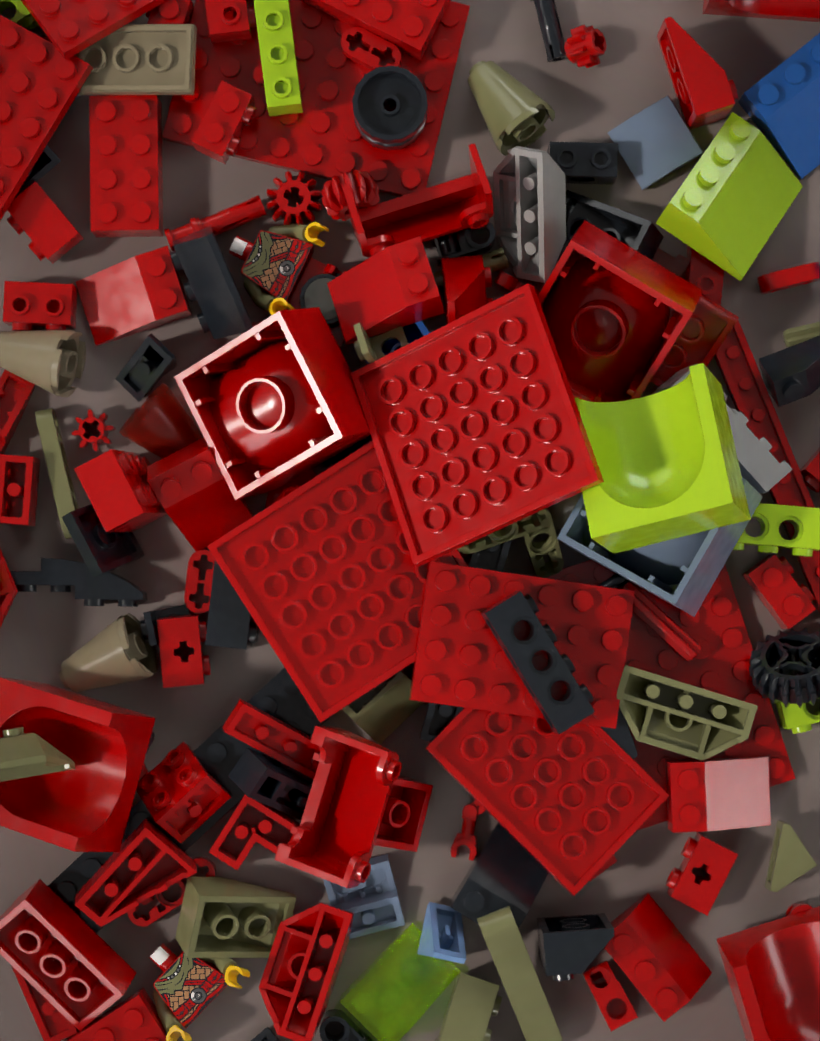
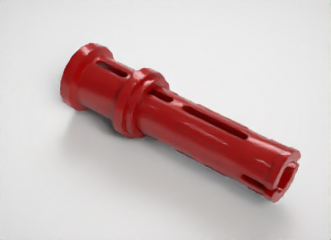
(220, 221)

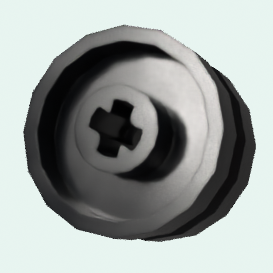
(390, 87)

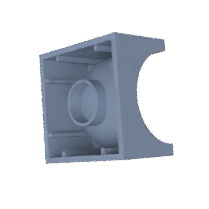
(673, 569)

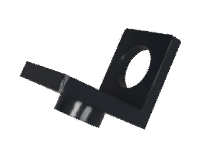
(149, 625)

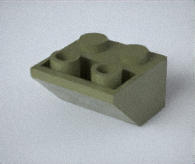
(384, 707)

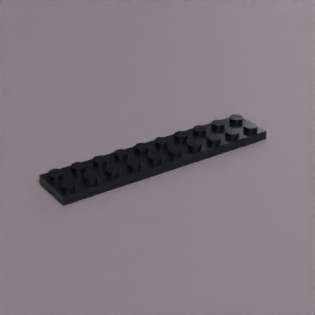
(218, 757)

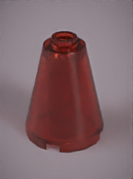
(161, 424)

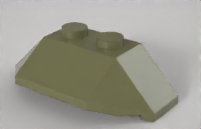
(682, 715)
(29, 755)

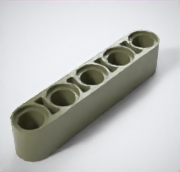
(519, 976)

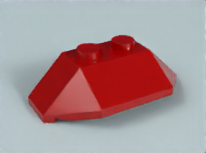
(304, 969)

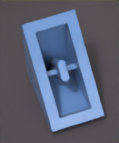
(442, 934)

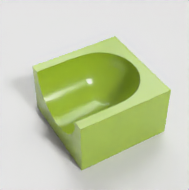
(663, 465)

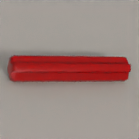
(663, 624)

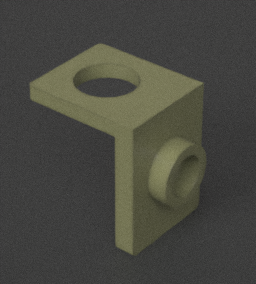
(371, 348)

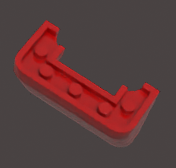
(342, 808)

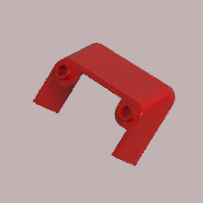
(426, 212)

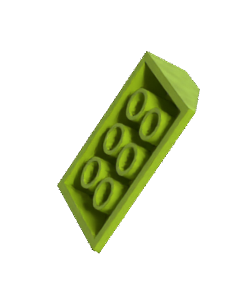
(732, 198)

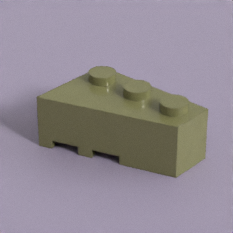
(470, 1010)

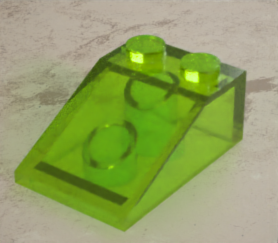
(398, 987)

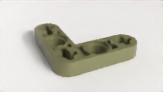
(529, 529)

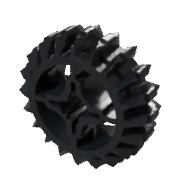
(787, 667)

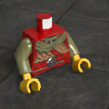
(276, 262)
(189, 987)

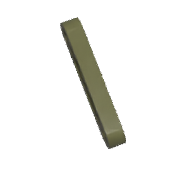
(57, 464)

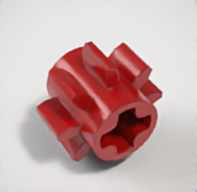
(585, 46)
(84, 433)

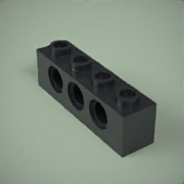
(558, 713)

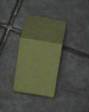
(788, 858)

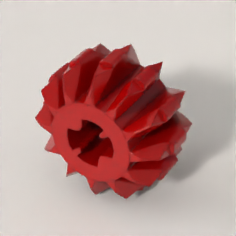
(363, 189)
(306, 194)

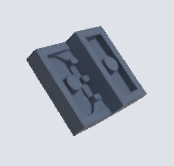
(655, 142)
(372, 902)

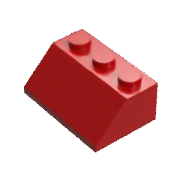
(656, 957)

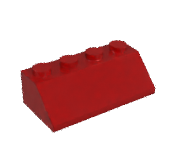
(62, 956)

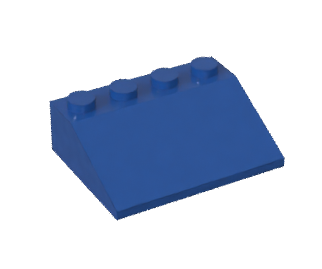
(788, 108)

